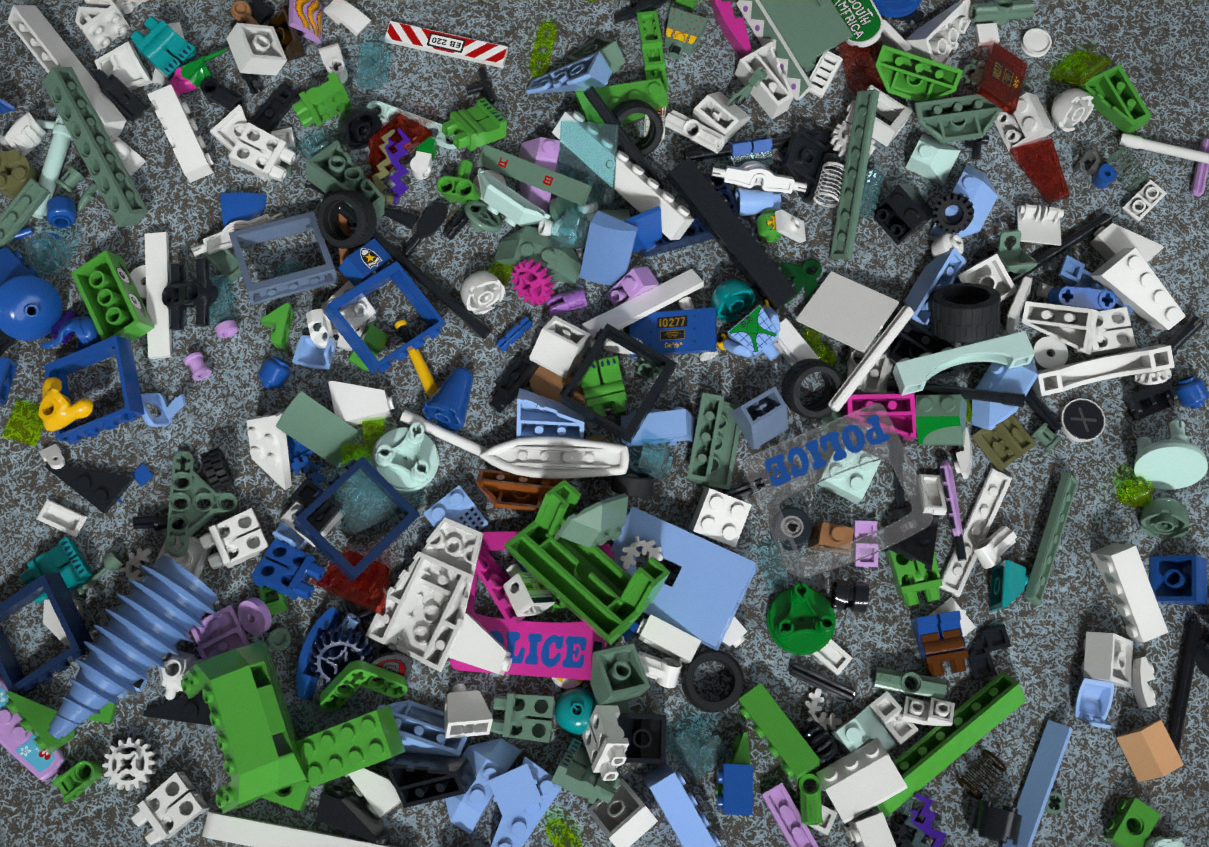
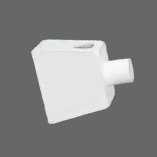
(466, 713)

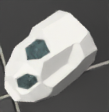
(319, 327)

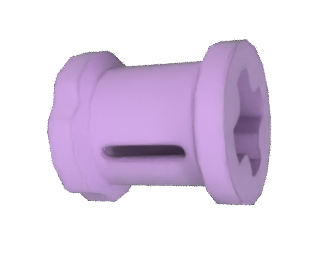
(197, 366)

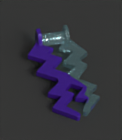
(924, 827)

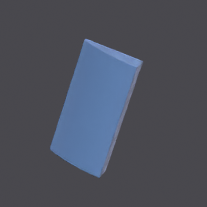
(607, 249)

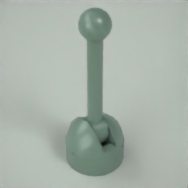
(111, 562)

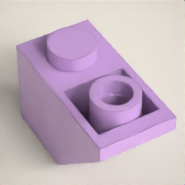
(631, 285)

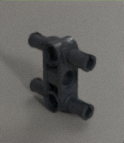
(183, 295)

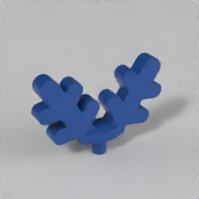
(306, 465)

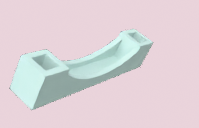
(1011, 350)

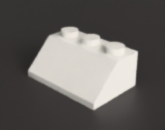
(861, 780)

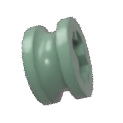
(1060, 804)

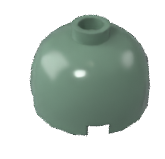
(1165, 517)

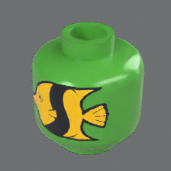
(767, 226)

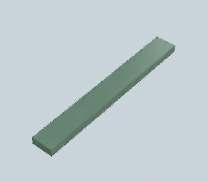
(854, 175)

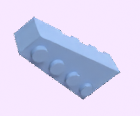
(517, 828)

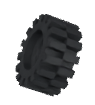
(953, 226)
(217, 469)

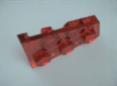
(1043, 169)

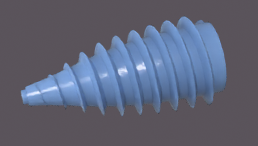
(135, 640)

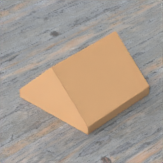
(1150, 751)

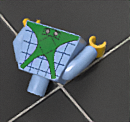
(754, 334)

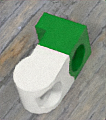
(424, 158)

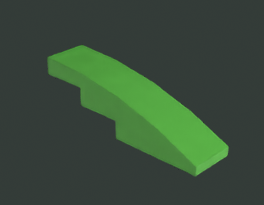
(651, 46)

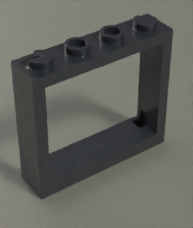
(590, 355)

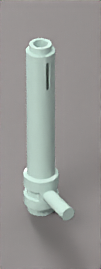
(54, 159)

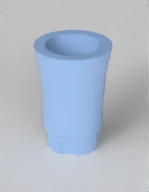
(755, 201)

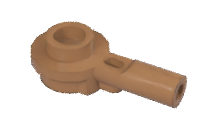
(242, 12)

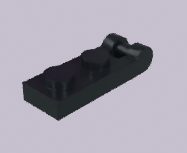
(275, 108)

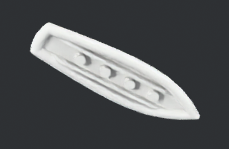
(558, 457)

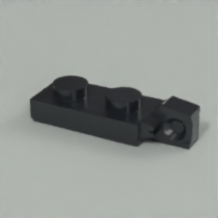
(121, 96)
(509, 385)

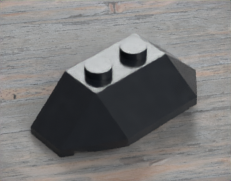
(915, 341)

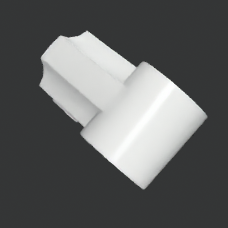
(990, 549)
(664, 670)

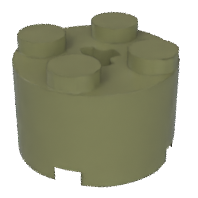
(15, 172)

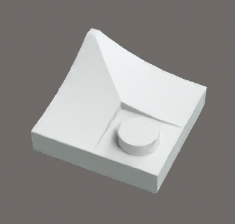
(125, 65)

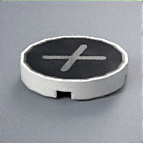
(1082, 420)

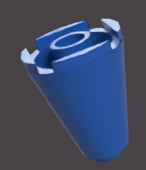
(450, 400)

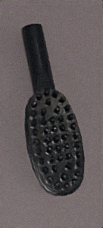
(427, 226)

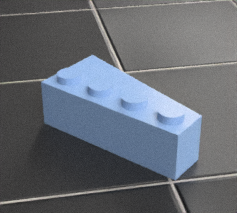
(679, 808)

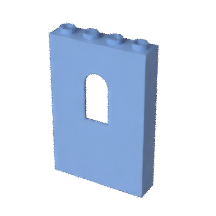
(706, 586)

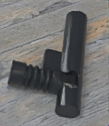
(976, 146)

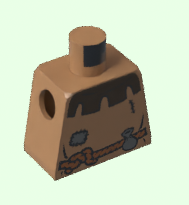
(829, 536)

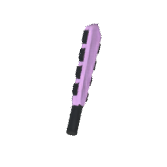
(953, 508)

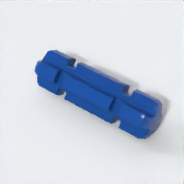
(514, 333)

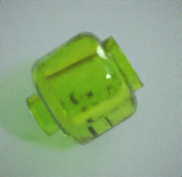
(1135, 492)

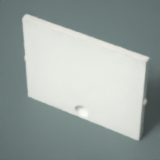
(847, 311)

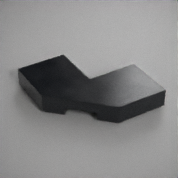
(979, 658)

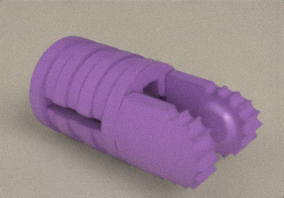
(566, 302)

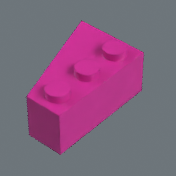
(899, 408)

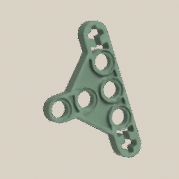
(191, 513)

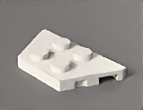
(270, 447)

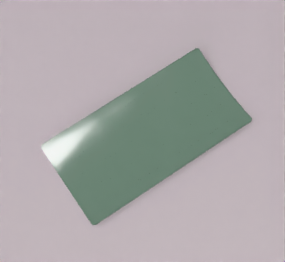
(317, 428)

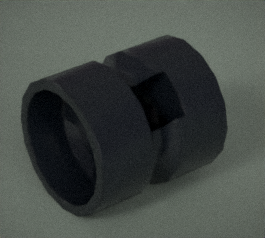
(850, 596)

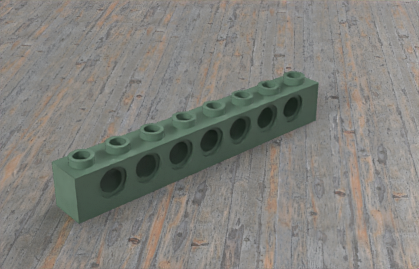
(95, 146)

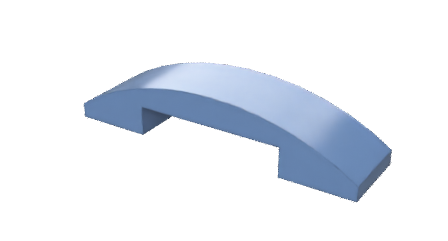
(1074, 274)

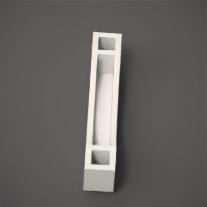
(1117, 365)

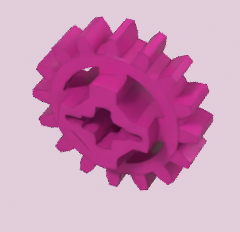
(532, 282)

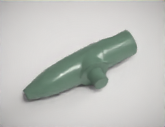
(87, 196)

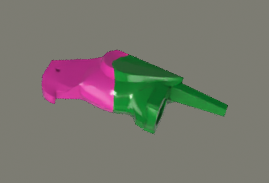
(190, 75)

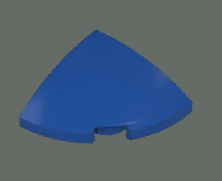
(241, 206)

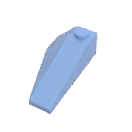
(574, 77)

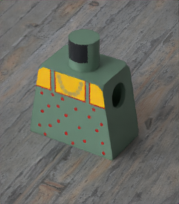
(683, 32)

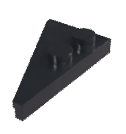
(97, 487)
(183, 709)

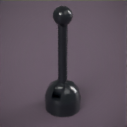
(832, 157)

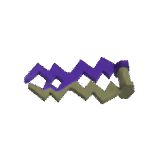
(393, 159)

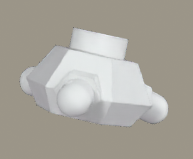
(176, 668)

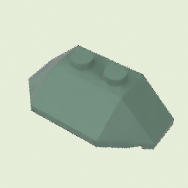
(957, 117)
(528, 244)
(597, 522)

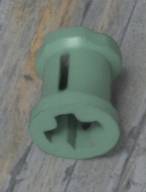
(69, 180)
(1043, 429)

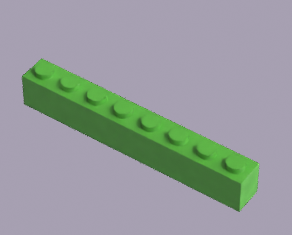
(948, 743)

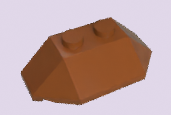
(513, 490)

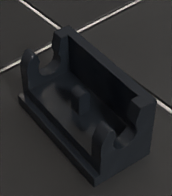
(1151, 400)

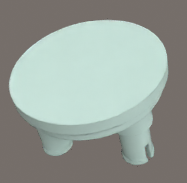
(406, 458)
(1170, 462)

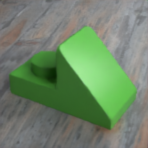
(280, 320)
(374, 340)

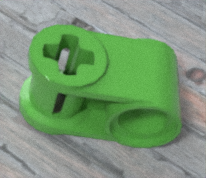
(75, 780)

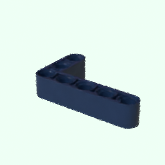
(700, 232)

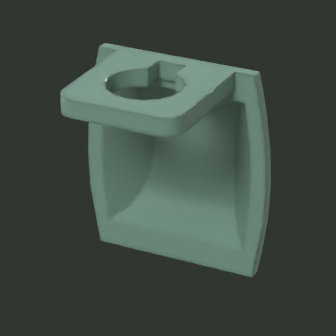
(1014, 259)

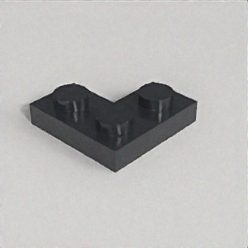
(323, 514)

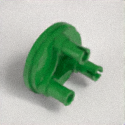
(800, 620)

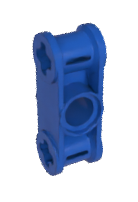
(1082, 297)

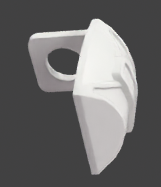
(23, 135)

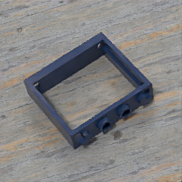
(321, 496)
(70, 620)

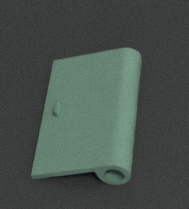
(808, 27)

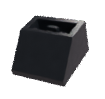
(902, 213)

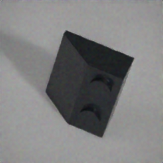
(645, 737)

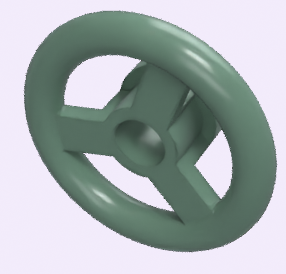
(480, 220)

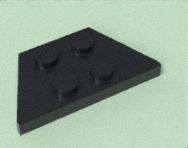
(805, 158)
(920, 545)

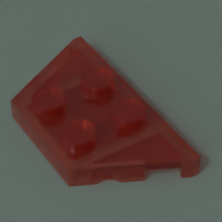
(412, 129)
(367, 590)

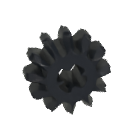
(819, 741)

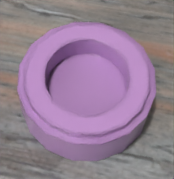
(226, 329)

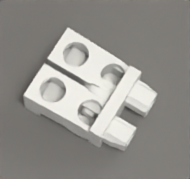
(261, 153)
(1112, 332)
(236, 540)
(605, 741)
(169, 808)

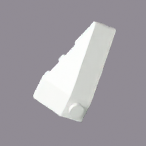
(941, 33)

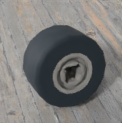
(802, 527)

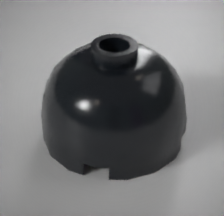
(358, 123)

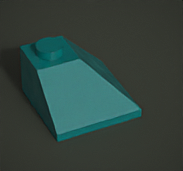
(1007, 583)

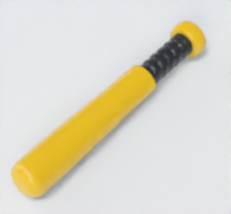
(419, 363)

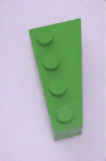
(648, 91)
(779, 733)

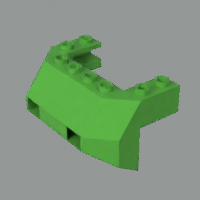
(584, 576)
(249, 723)

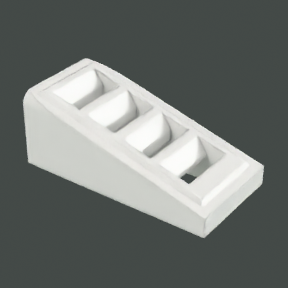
(829, 62)

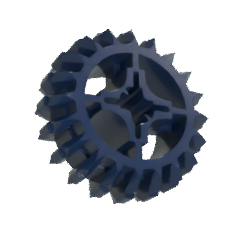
(326, 651)

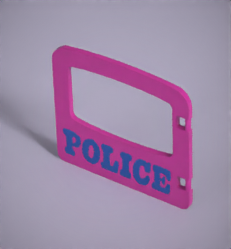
(537, 647)

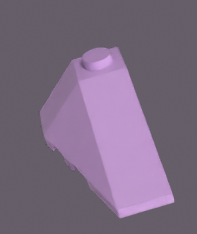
(545, 154)

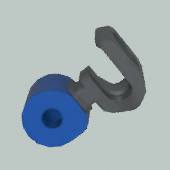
(1102, 175)

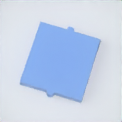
(515, 790)

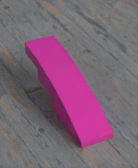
(732, 27)

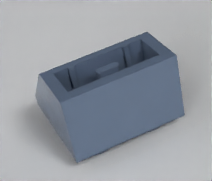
(762, 417)

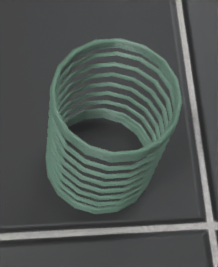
(1114, 156)

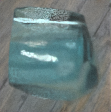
(570, 230)

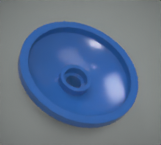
(24, 292)

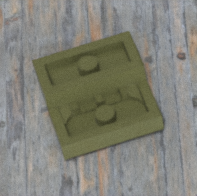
(1004, 442)

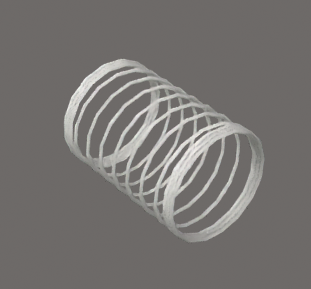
(825, 193)

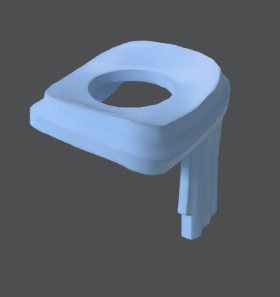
(166, 410)

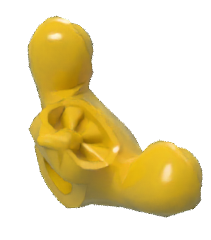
(57, 409)

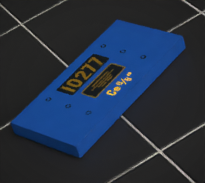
(678, 331)

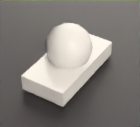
(130, 159)

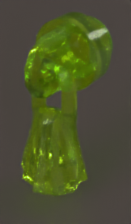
(814, 339)

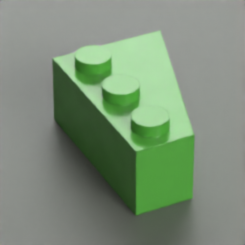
(1117, 99)

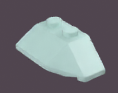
(508, 202)

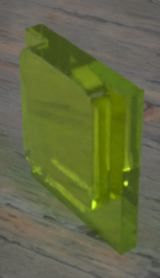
(24, 424)

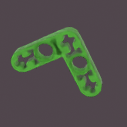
(391, 684)

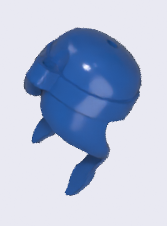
(84, 329)

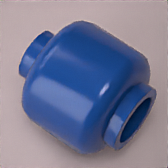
(61, 211)
(274, 373)
(1191, 392)

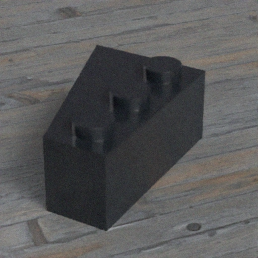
(429, 777)

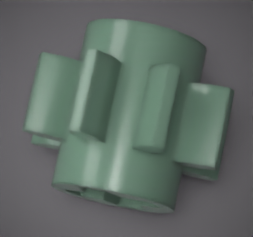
(973, 72)
(647, 369)

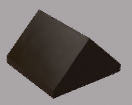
(287, 35)

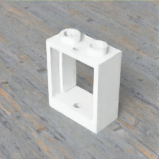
(889, 109)
(668, 639)

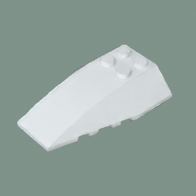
(431, 596)

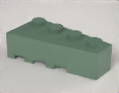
(335, 171)

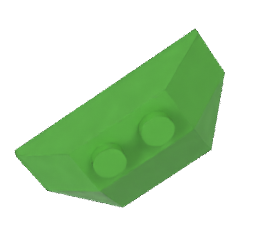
(915, 76)

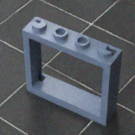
(289, 283)

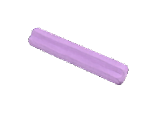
(1201, 172)

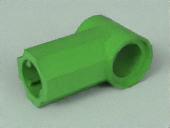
(810, 801)

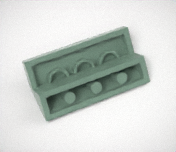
(714, 443)

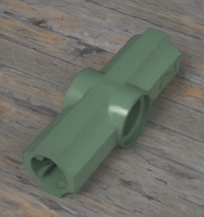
(1001, 11)
(923, 685)

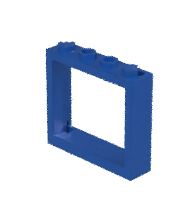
(414, 296)
(129, 381)

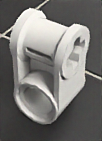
(334, 61)

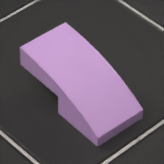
(861, 529)

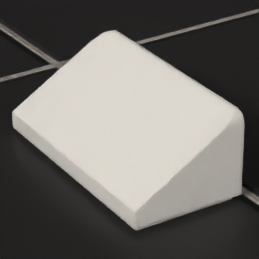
(879, 375)

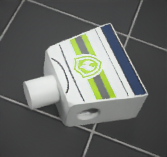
(526, 593)

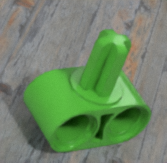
(460, 185)

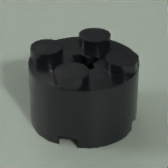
(995, 822)

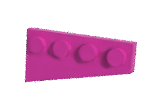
(494, 579)

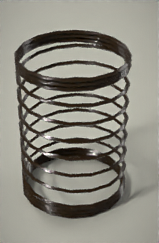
(979, 795)

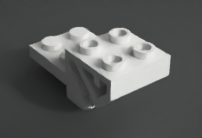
(104, 20)

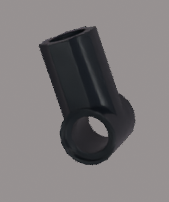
(221, 95)

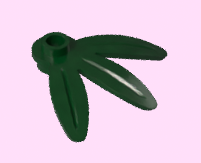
(802, 277)

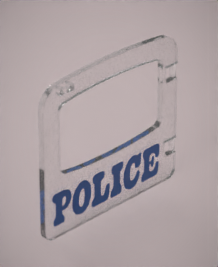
(826, 452)

